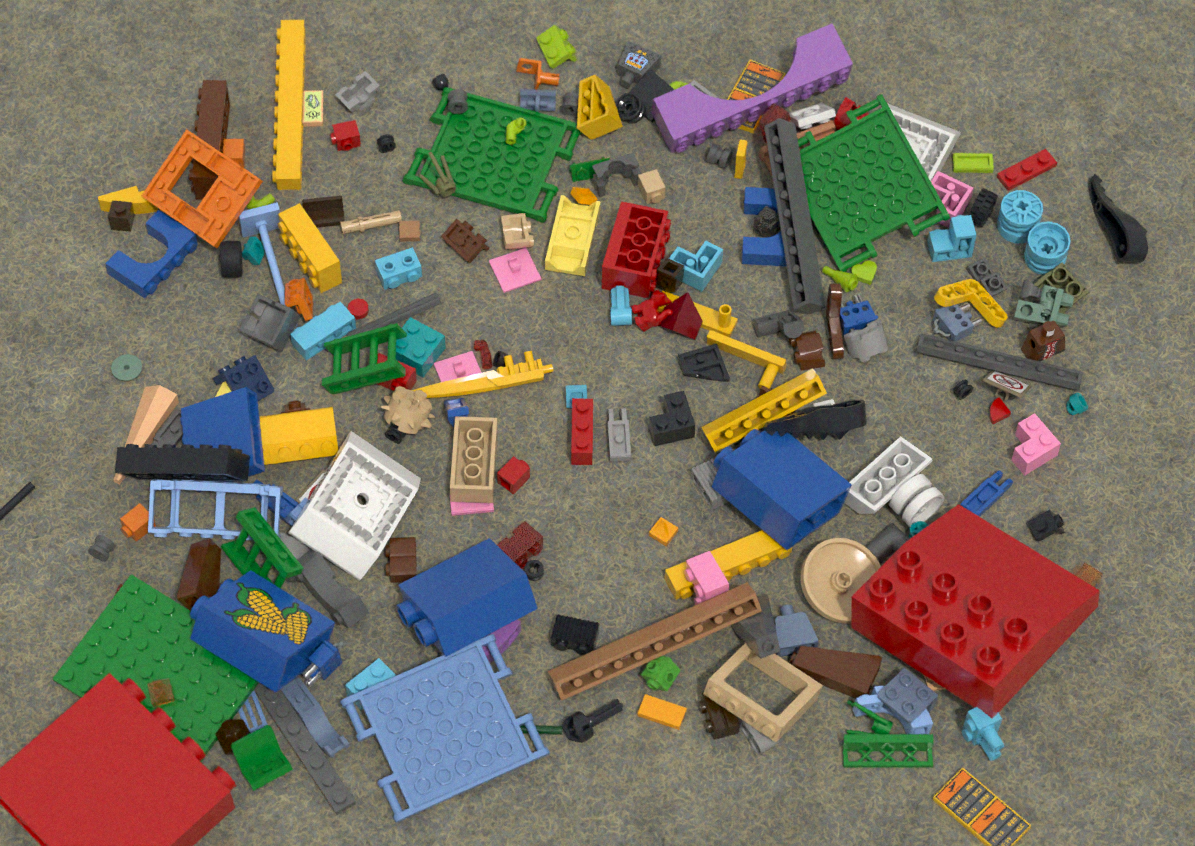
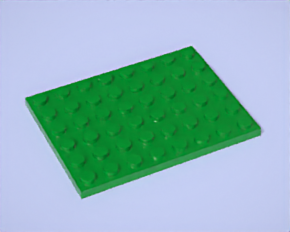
(149, 640)

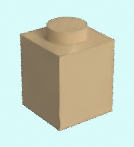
(651, 186)

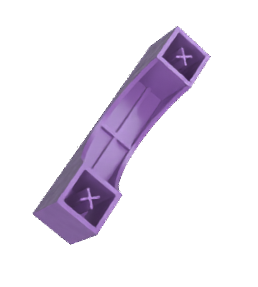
(692, 117)

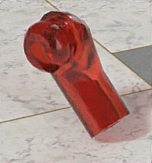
(486, 359)

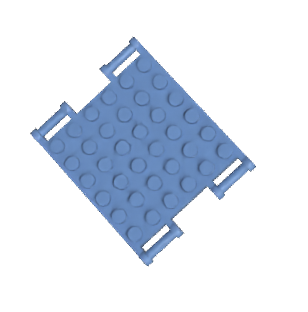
(445, 727)

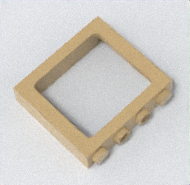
(751, 712)

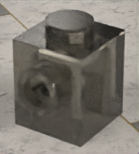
(767, 223)

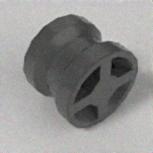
(457, 101)
(570, 104)
(101, 548)

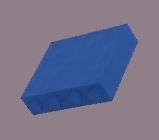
(229, 421)

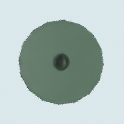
(126, 367)

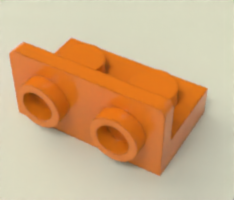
(299, 294)

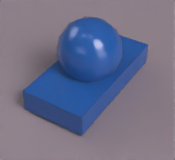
(454, 408)

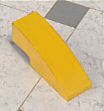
(130, 194)

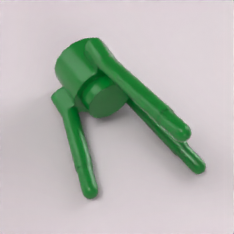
(880, 725)

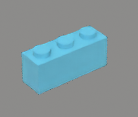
(323, 328)

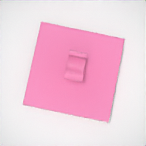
(515, 270)
(457, 367)

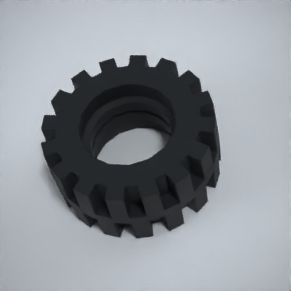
(983, 207)

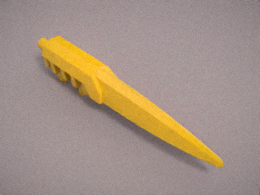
(505, 377)

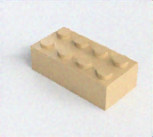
(474, 459)

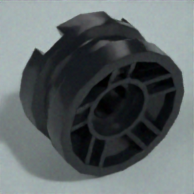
(623, 105)

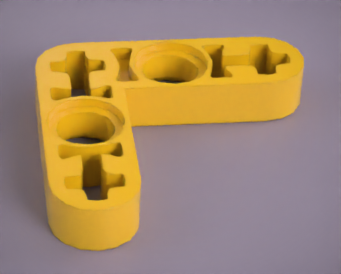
(975, 293)

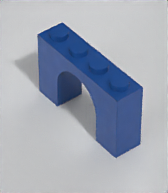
(762, 250)
(145, 277)

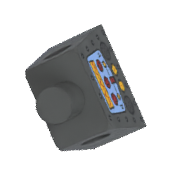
(636, 64)

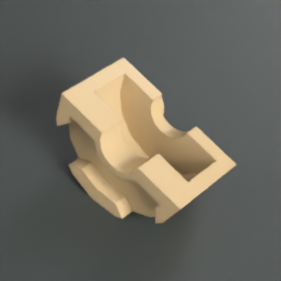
(516, 231)

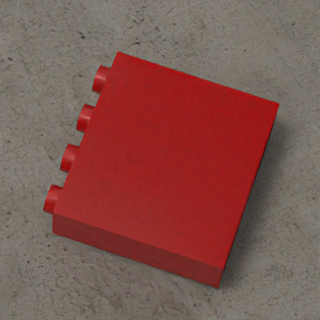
(114, 777)

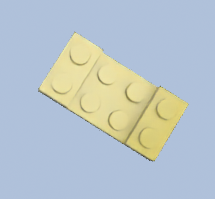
(572, 237)

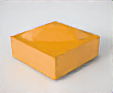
(583, 195)
(663, 531)

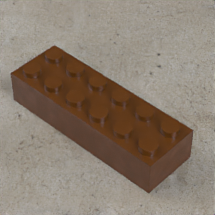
(211, 128)

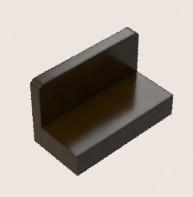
(325, 210)

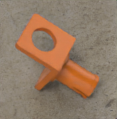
(540, 77)

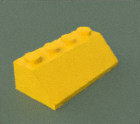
(298, 435)

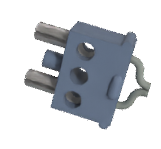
(953, 321)

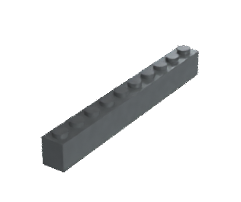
(794, 216)

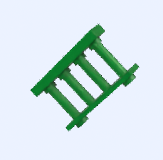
(375, 371)
(265, 540)

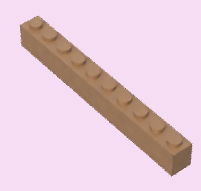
(654, 641)

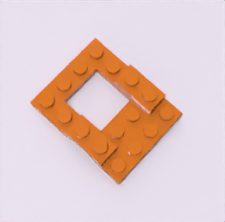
(221, 203)

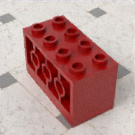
(636, 249)

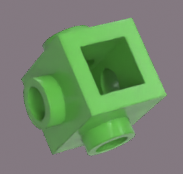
(660, 673)

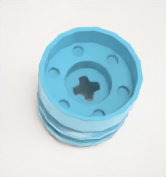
(1018, 215)
(1046, 247)

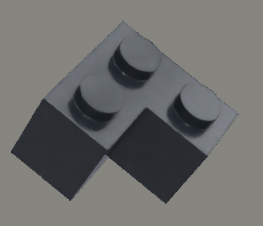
(675, 423)

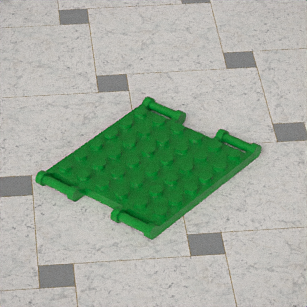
(487, 166)
(866, 184)

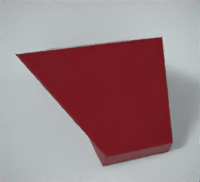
(684, 319)

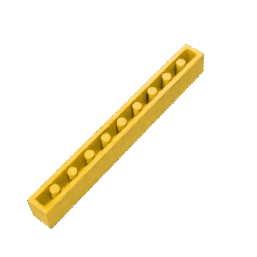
(290, 105)

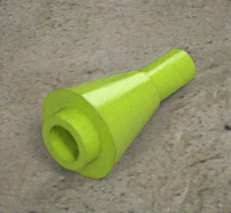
(847, 280)

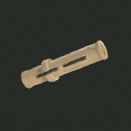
(362, 224)

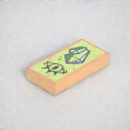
(313, 108)

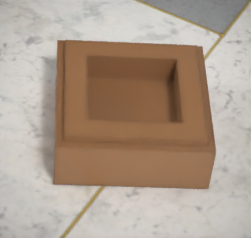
(409, 231)

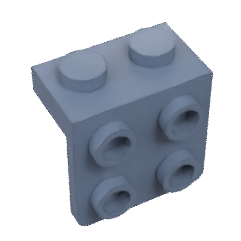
(907, 696)

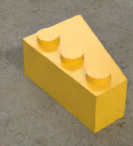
(596, 108)

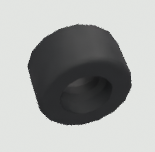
(231, 259)

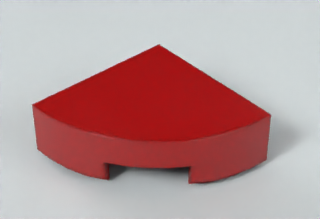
(998, 411)

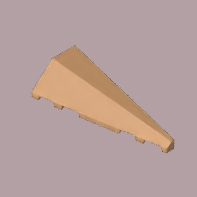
(152, 412)

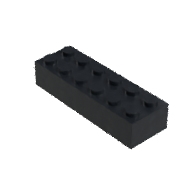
(182, 463)

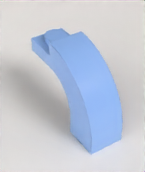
(920, 725)

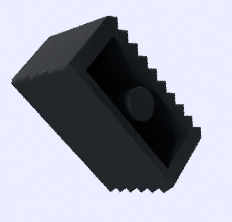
(574, 634)

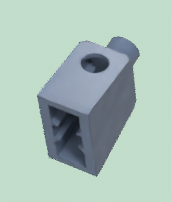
(793, 631)

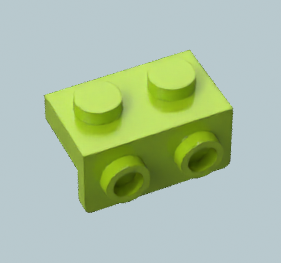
(556, 46)

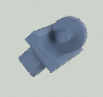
(538, 99)

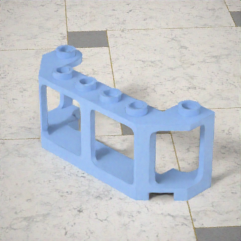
(220, 488)

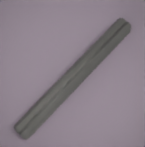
(400, 314)

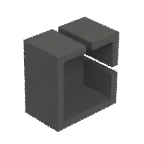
(274, 324)

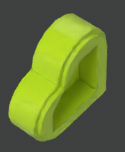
(865, 272)

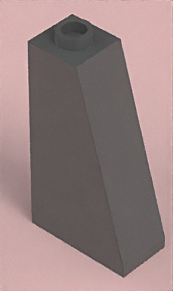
(759, 630)

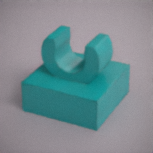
(253, 251)

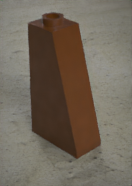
(200, 573)
(838, 670)

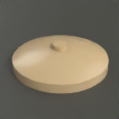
(834, 574)

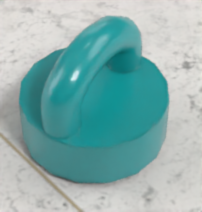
(1078, 402)

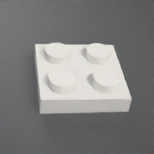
(807, 116)

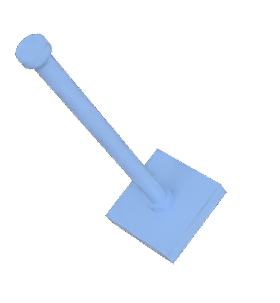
(261, 221)

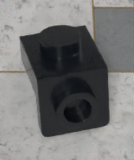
(1046, 525)

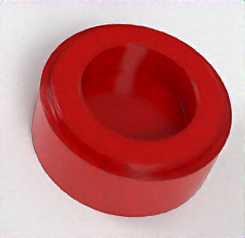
(358, 308)

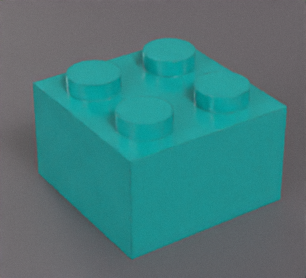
(420, 347)

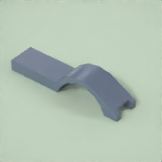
(314, 718)

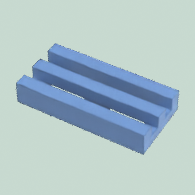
(250, 712)

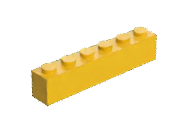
(765, 408)
(732, 559)

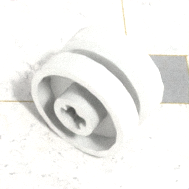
(916, 500)

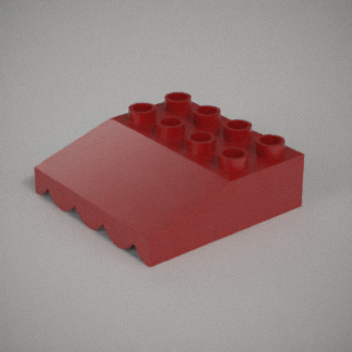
(971, 608)

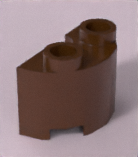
(808, 350)

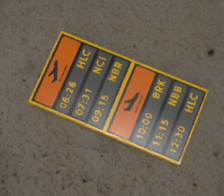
(753, 82)
(981, 811)

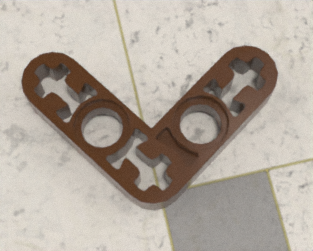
(832, 316)

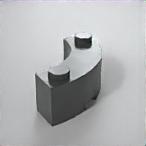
(338, 600)

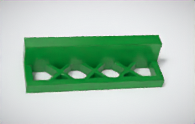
(890, 743)

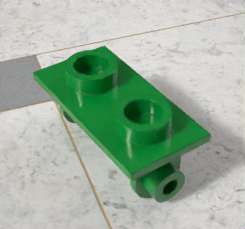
(584, 170)

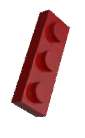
(1026, 169)

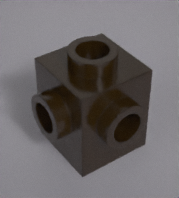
(231, 731)

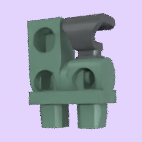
(1049, 305)

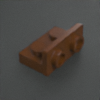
(464, 241)

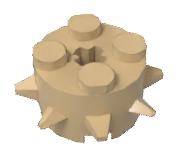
(408, 410)

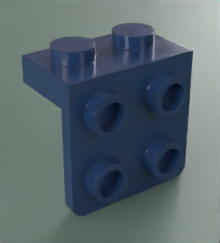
(246, 374)

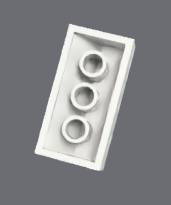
(885, 475)

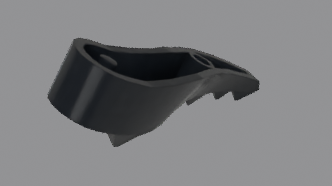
(1123, 230)
(824, 419)

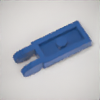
(986, 494)

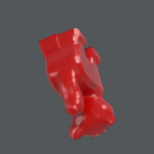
(648, 311)

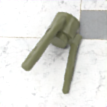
(445, 185)

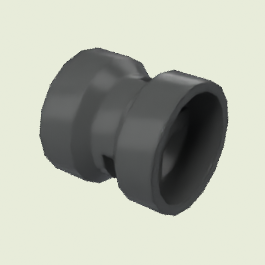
(719, 156)

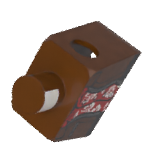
(1044, 342)

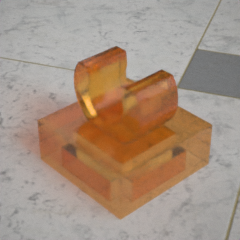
(161, 692)

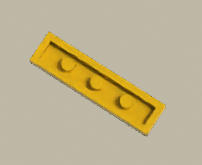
(717, 321)
(771, 362)

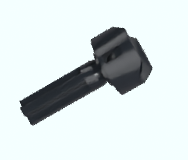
(584, 724)

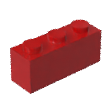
(582, 431)

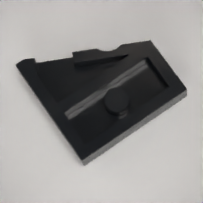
(704, 364)

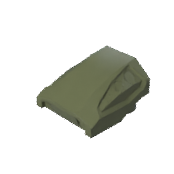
(1063, 279)

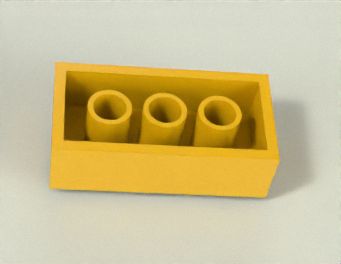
(309, 248)

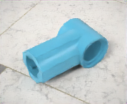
(620, 311)

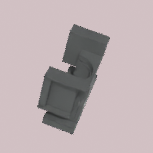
(625, 165)

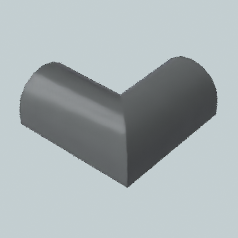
(782, 321)
(887, 542)

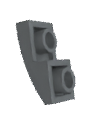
(986, 277)

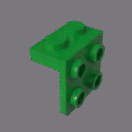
(260, 757)

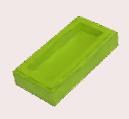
(972, 162)

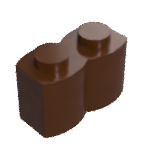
(402, 559)

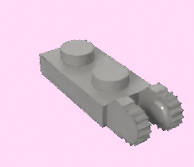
(619, 437)

